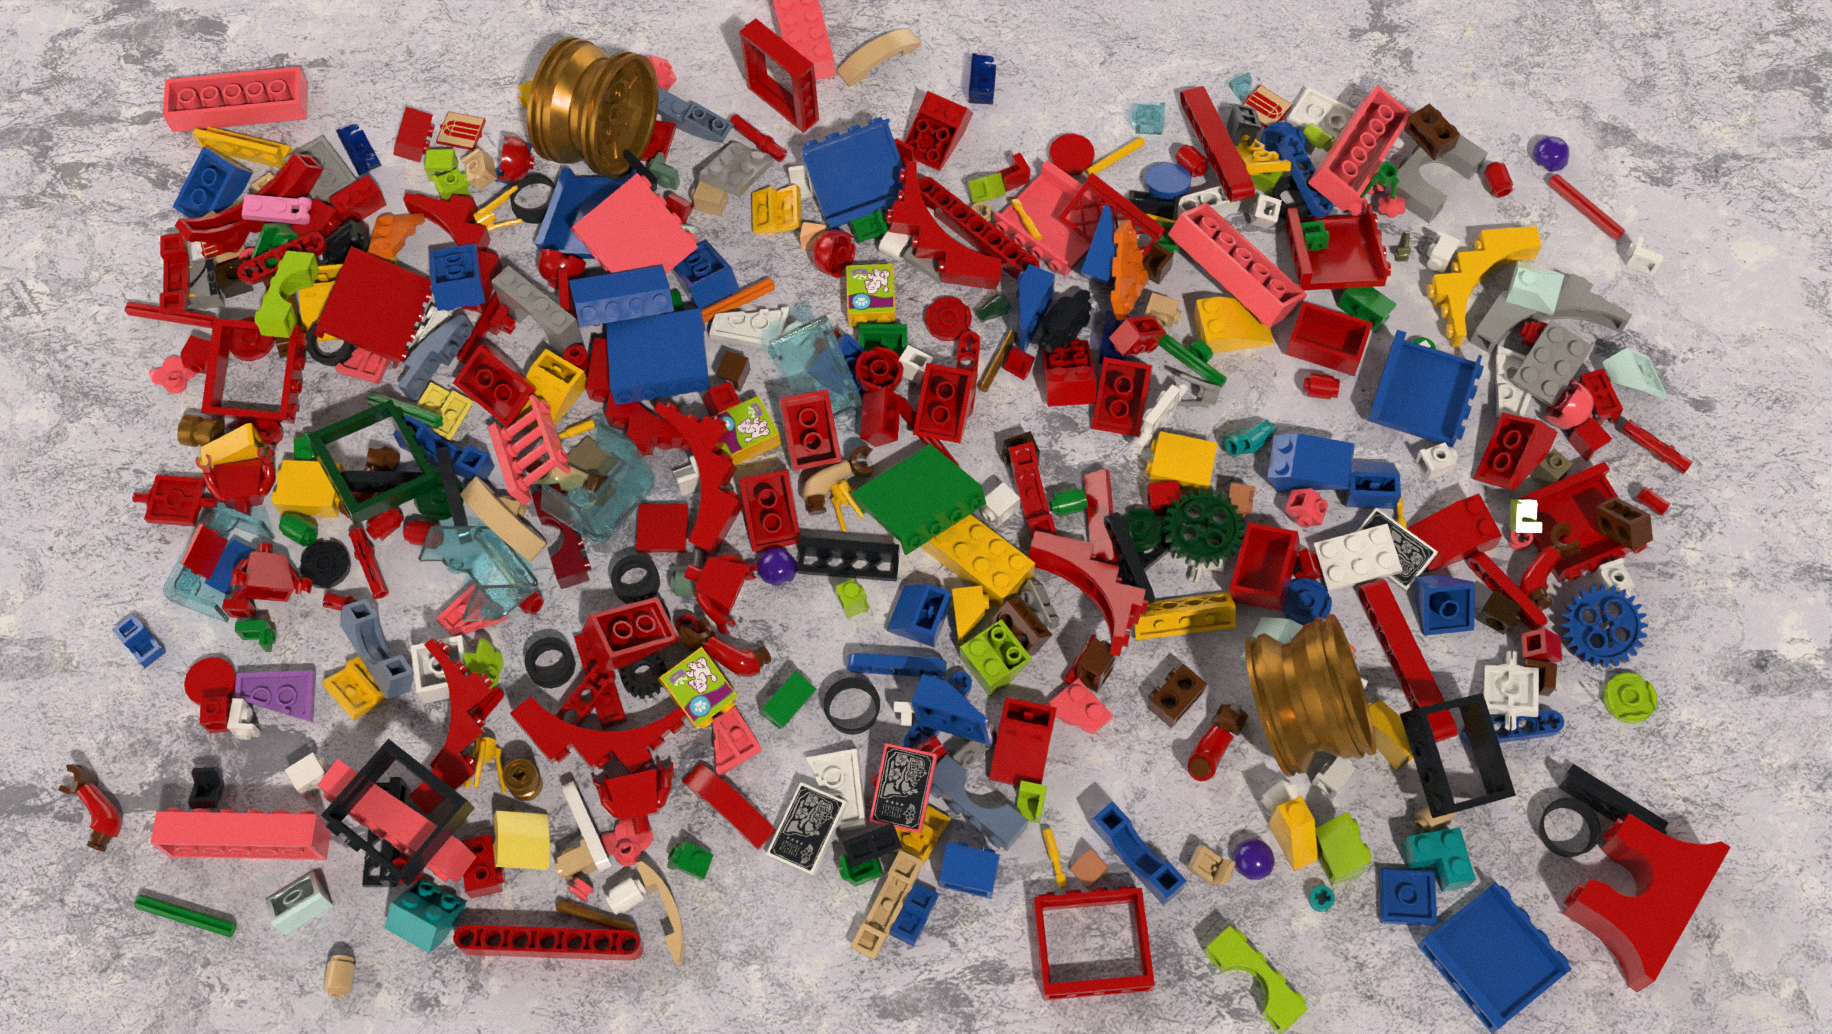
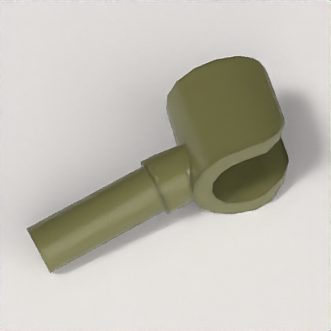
(1402, 253)

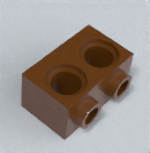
(1432, 131)
(1624, 523)
(1024, 623)
(1096, 665)
(1181, 698)

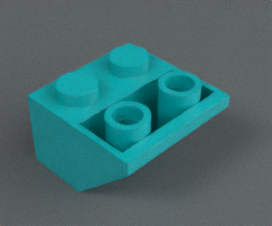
(424, 915)

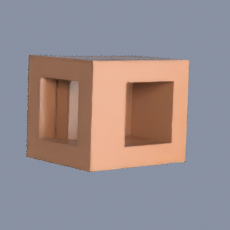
(1241, 496)

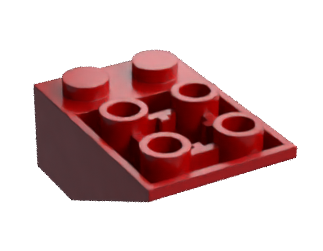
(937, 130)
(1069, 375)
(1022, 742)

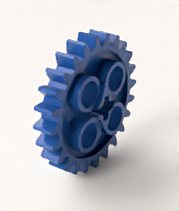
(1627, 620)

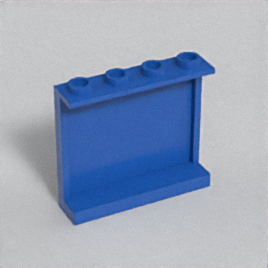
(854, 172)
(569, 204)
(657, 356)
(1425, 392)
(1494, 957)

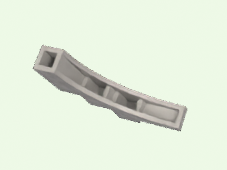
(1573, 303)

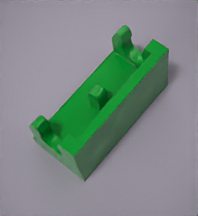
(271, 237)
(1367, 305)
(883, 335)
(787, 700)

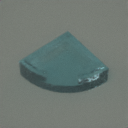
(1241, 86)

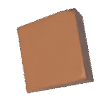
(1089, 868)

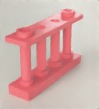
(508, 453)

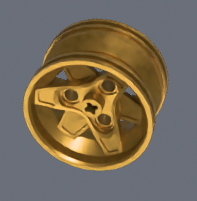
(592, 106)
(1310, 695)

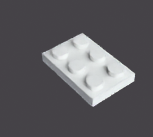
(1357, 558)

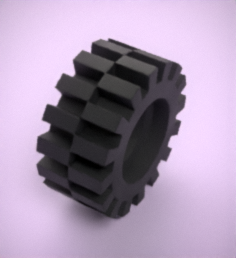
(643, 688)

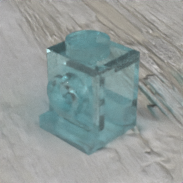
(1149, 119)

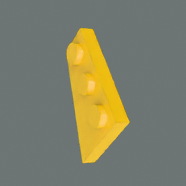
(1259, 160)

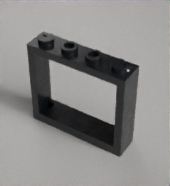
(1484, 746)
(361, 785)

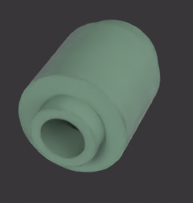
(681, 585)

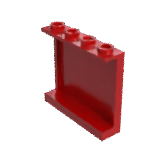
(1352, 256)
(375, 306)
(1574, 502)

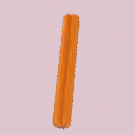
(738, 299)

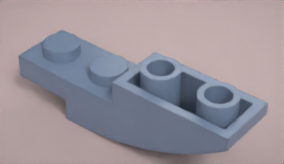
(692, 118)
(437, 348)

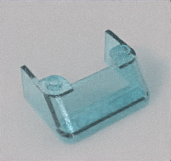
(603, 512)
(493, 565)
(184, 586)

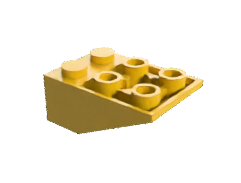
(314, 298)
(556, 383)

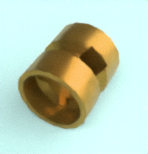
(198, 431)
(522, 779)

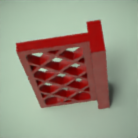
(1120, 204)

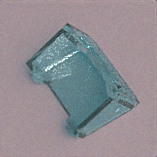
(815, 363)

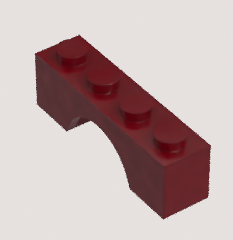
(568, 562)

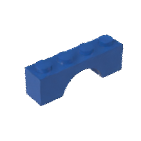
(466, 461)
(1154, 872)

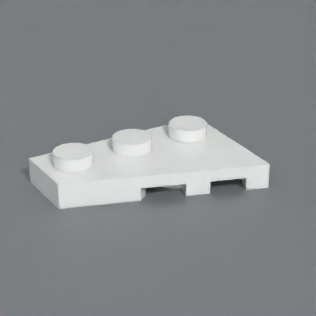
(749, 328)
(1509, 397)
(841, 777)

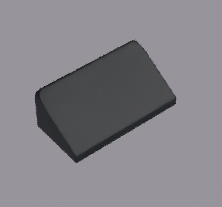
(1152, 204)

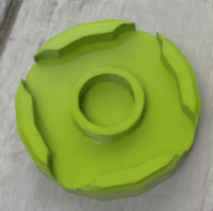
(1630, 698)

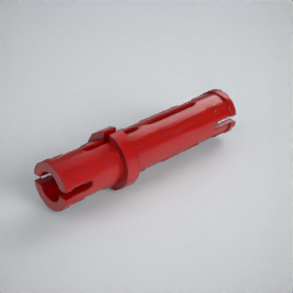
(764, 142)
(1660, 449)
(365, 555)

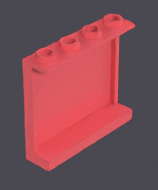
(1044, 203)
(634, 230)

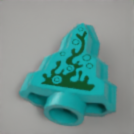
(1249, 439)

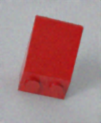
(495, 384)
(1122, 396)
(944, 402)
(810, 430)
(1514, 451)
(770, 510)
(1458, 531)
(628, 633)

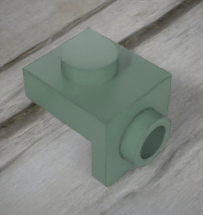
(665, 176)

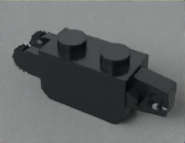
(1065, 321)

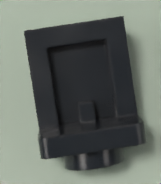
(206, 788)

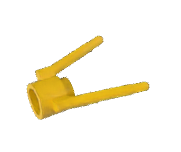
(486, 216)
(842, 495)
(484, 752)

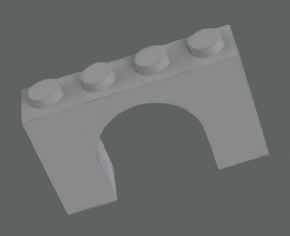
(1421, 196)
(527, 300)

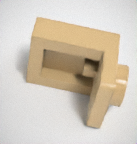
(1210, 866)

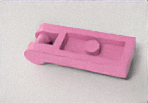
(276, 209)

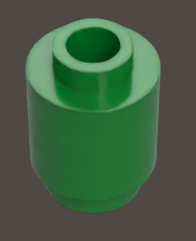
(1068, 502)
(298, 529)

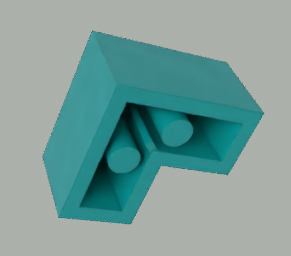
(1446, 852)

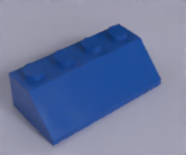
(621, 296)

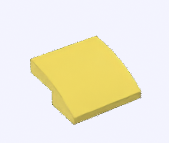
(450, 406)
(521, 840)

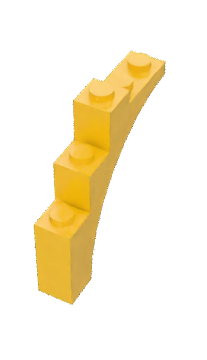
(1491, 252)

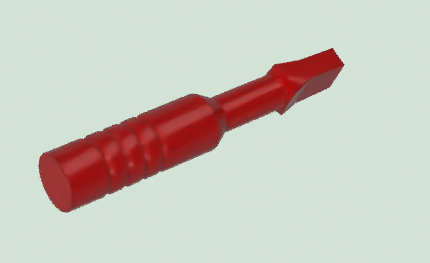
(1071, 674)

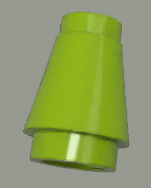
(1319, 137)

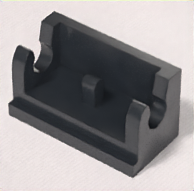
(1243, 122)
(341, 241)
(872, 845)

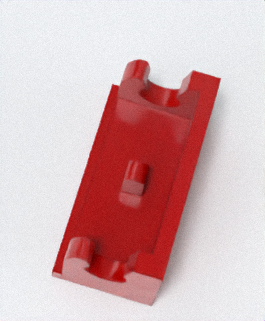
(1604, 397)

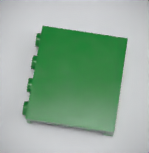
(920, 497)

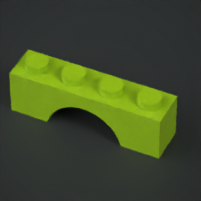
(294, 273)
(1232, 952)

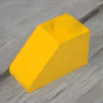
(968, 610)

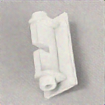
(436, 319)

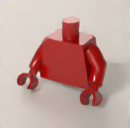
(242, 482)
(268, 576)
(719, 586)
(636, 795)

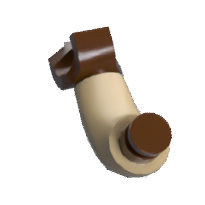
(569, 481)
(820, 483)

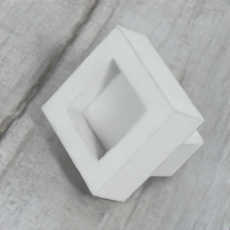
(906, 710)

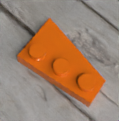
(391, 233)

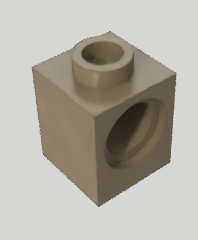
(1552, 468)

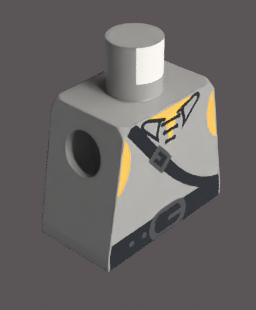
(204, 286)

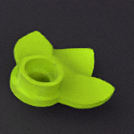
(485, 661)

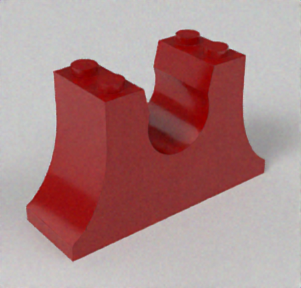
(1669, 886)

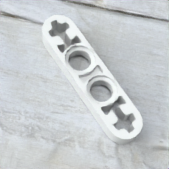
(586, 826)

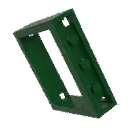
(390, 498)

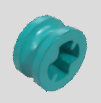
(1328, 893)

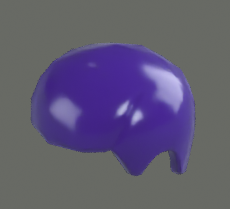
(1552, 153)
(777, 566)
(1253, 859)

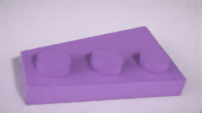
(281, 692)

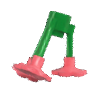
(1389, 205)

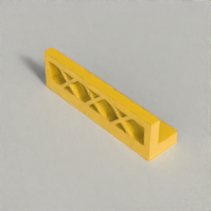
(243, 146)
(1206, 615)

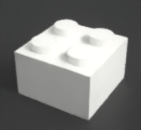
(428, 673)

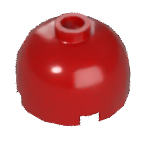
(515, 159)
(833, 252)
(550, 263)
(878, 370)

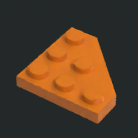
(1128, 270)

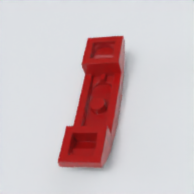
(175, 274)
(1030, 489)
(729, 805)

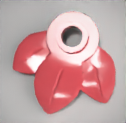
(172, 375)
(624, 840)

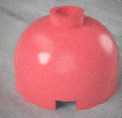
(1572, 407)

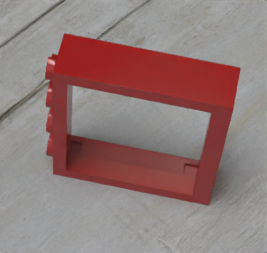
(802, 106)
(217, 371)
(1088, 988)

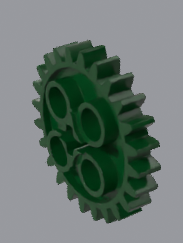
(1207, 507)

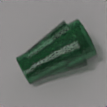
(995, 307)

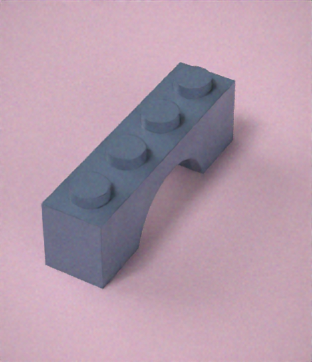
(362, 628)
(1001, 824)

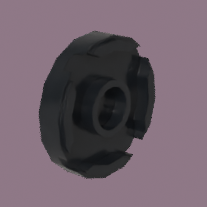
(325, 564)

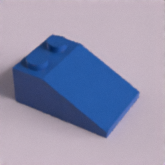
(211, 185)
(1101, 251)
(705, 276)
(456, 277)
(1034, 299)
(1309, 462)
(946, 710)

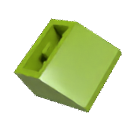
(994, 657)
(1342, 849)

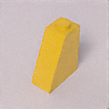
(234, 447)
(1390, 734)
(1295, 832)

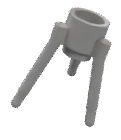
(1207, 391)

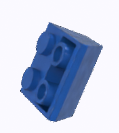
(1373, 485)
(920, 613)
(969, 869)

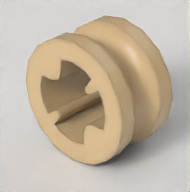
(982, 206)

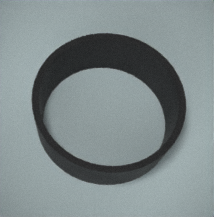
(532, 217)
(848, 683)
(1585, 811)

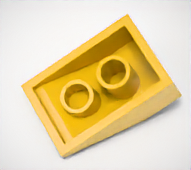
(1229, 325)

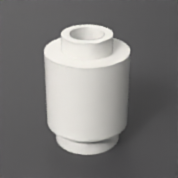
(1277, 795)
(625, 895)

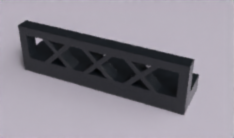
(848, 550)
(396, 788)
(1606, 799)

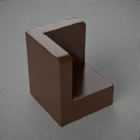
(1158, 263)
(734, 369)
(1547, 675)

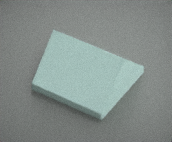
(298, 903)

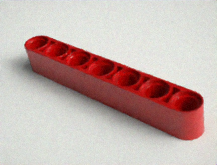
(1217, 144)
(972, 221)
(1405, 655)
(538, 935)

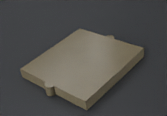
(591, 459)

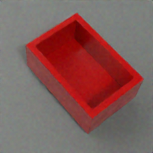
(1328, 338)
(1265, 566)

